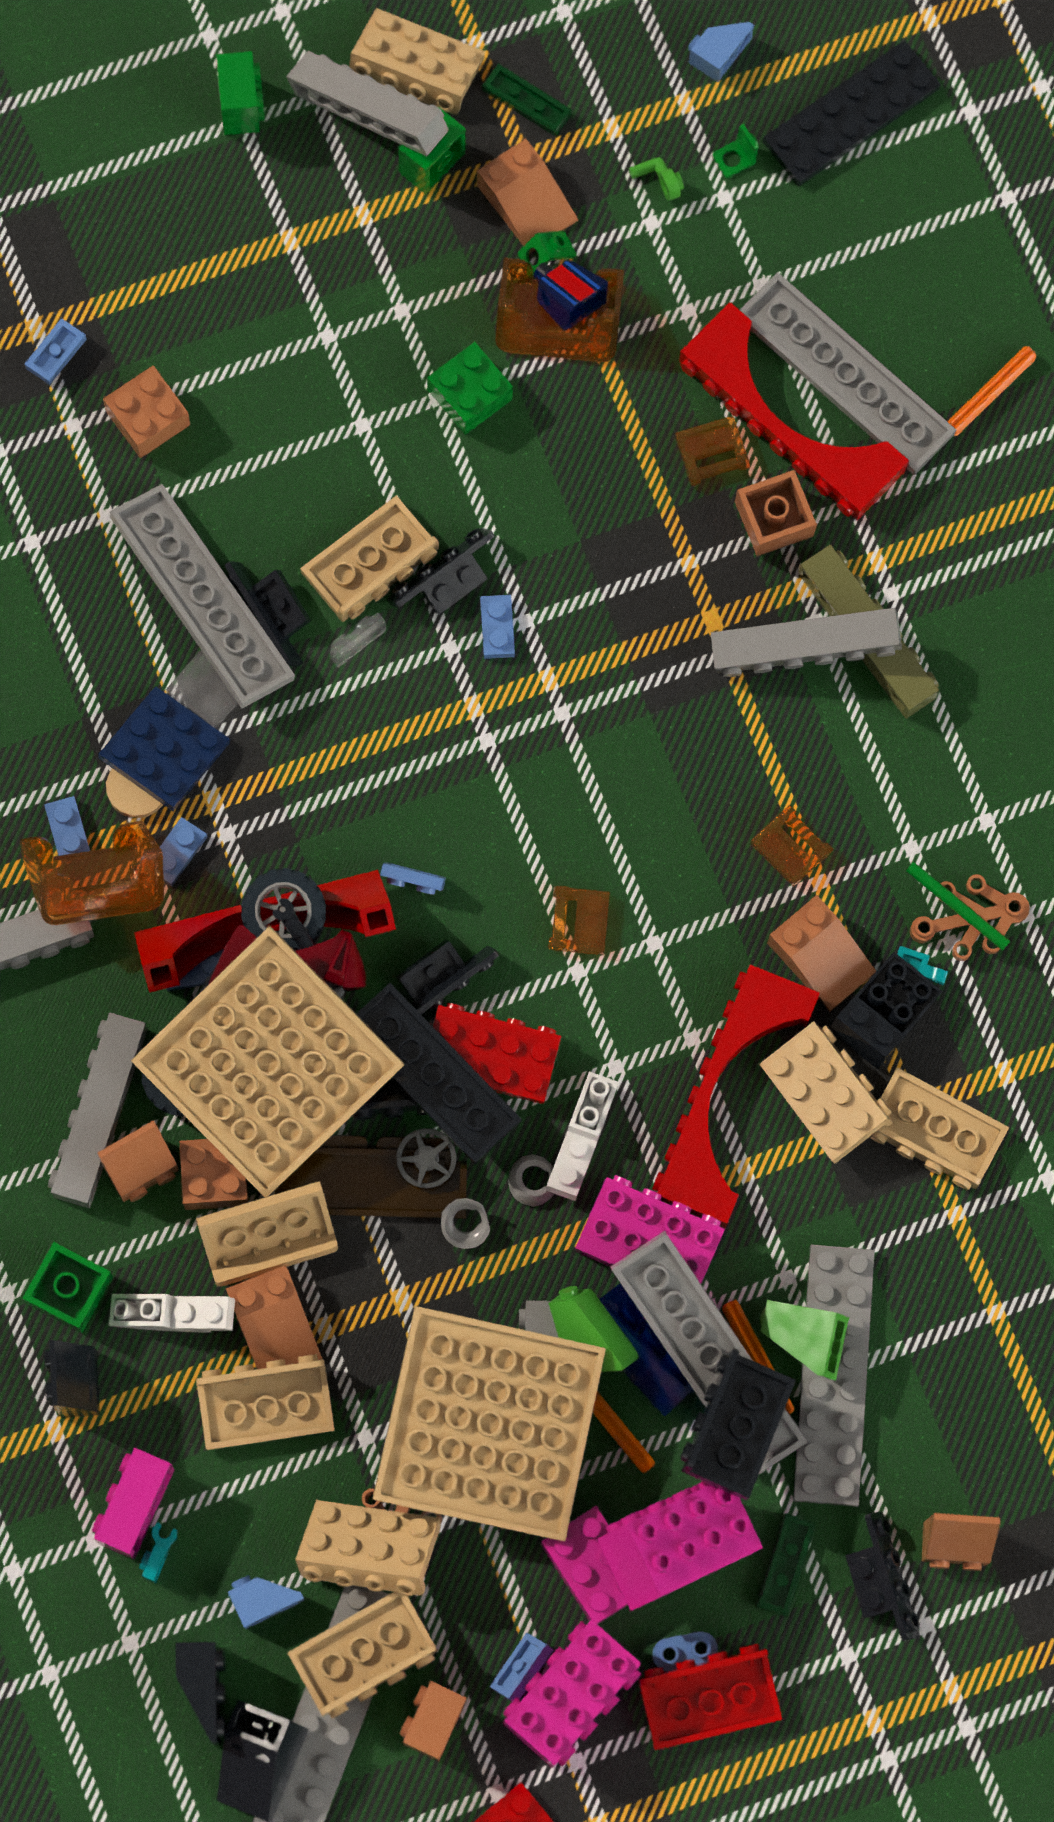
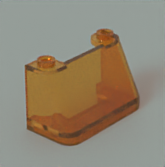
(530, 330)
(96, 881)

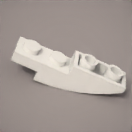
(582, 1136)
(172, 1313)

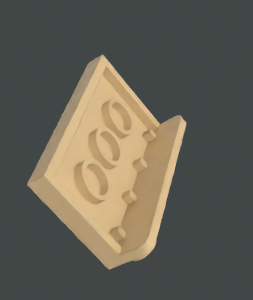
(416, 60)
(370, 559)
(826, 1091)
(939, 1130)
(267, 1234)
(265, 1402)
(367, 1547)
(363, 1654)

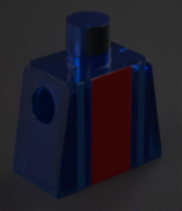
(569, 292)

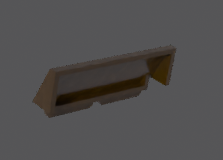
(367, 1181)

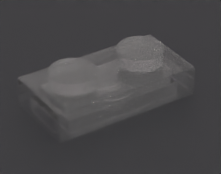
(366, 631)

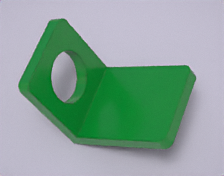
(745, 147)
(549, 247)

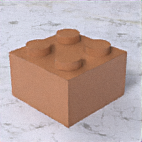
(146, 411)
(775, 513)
(209, 1177)
(433, 1721)

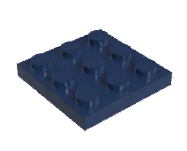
(164, 748)

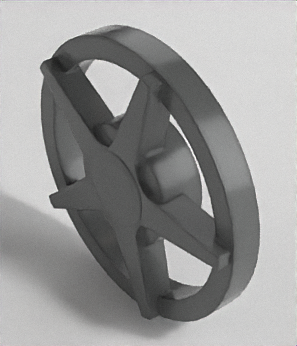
(426, 1158)

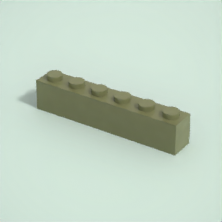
(845, 593)

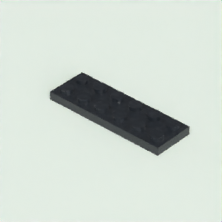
(851, 113)
(439, 1077)

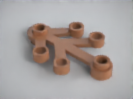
(1000, 911)

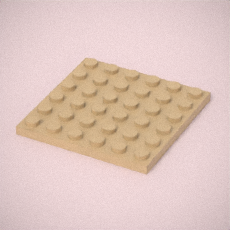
(267, 1062)
(489, 1423)

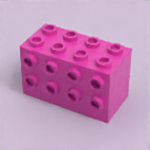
(630, 1218)
(677, 1542)
(571, 1693)

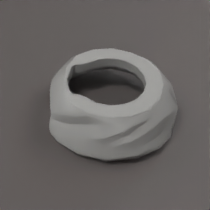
(517, 1187)
(464, 1239)

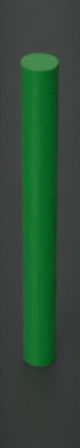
(958, 906)

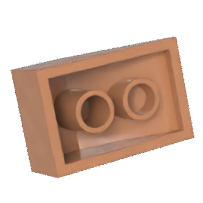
(525, 193)
(821, 953)
(138, 1162)
(273, 1318)
(959, 1540)

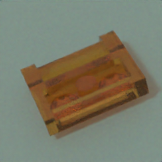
(708, 441)
(784, 852)
(589, 923)

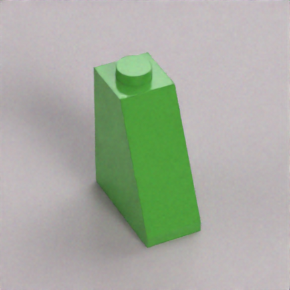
(584, 1319)
(807, 1334)

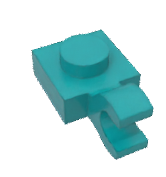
(919, 962)
(153, 1561)

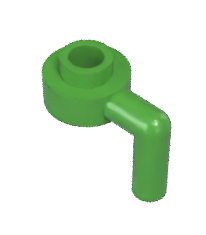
(670, 182)

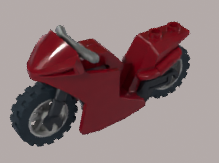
(333, 960)

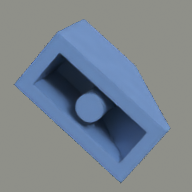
(719, 48)
(260, 1599)

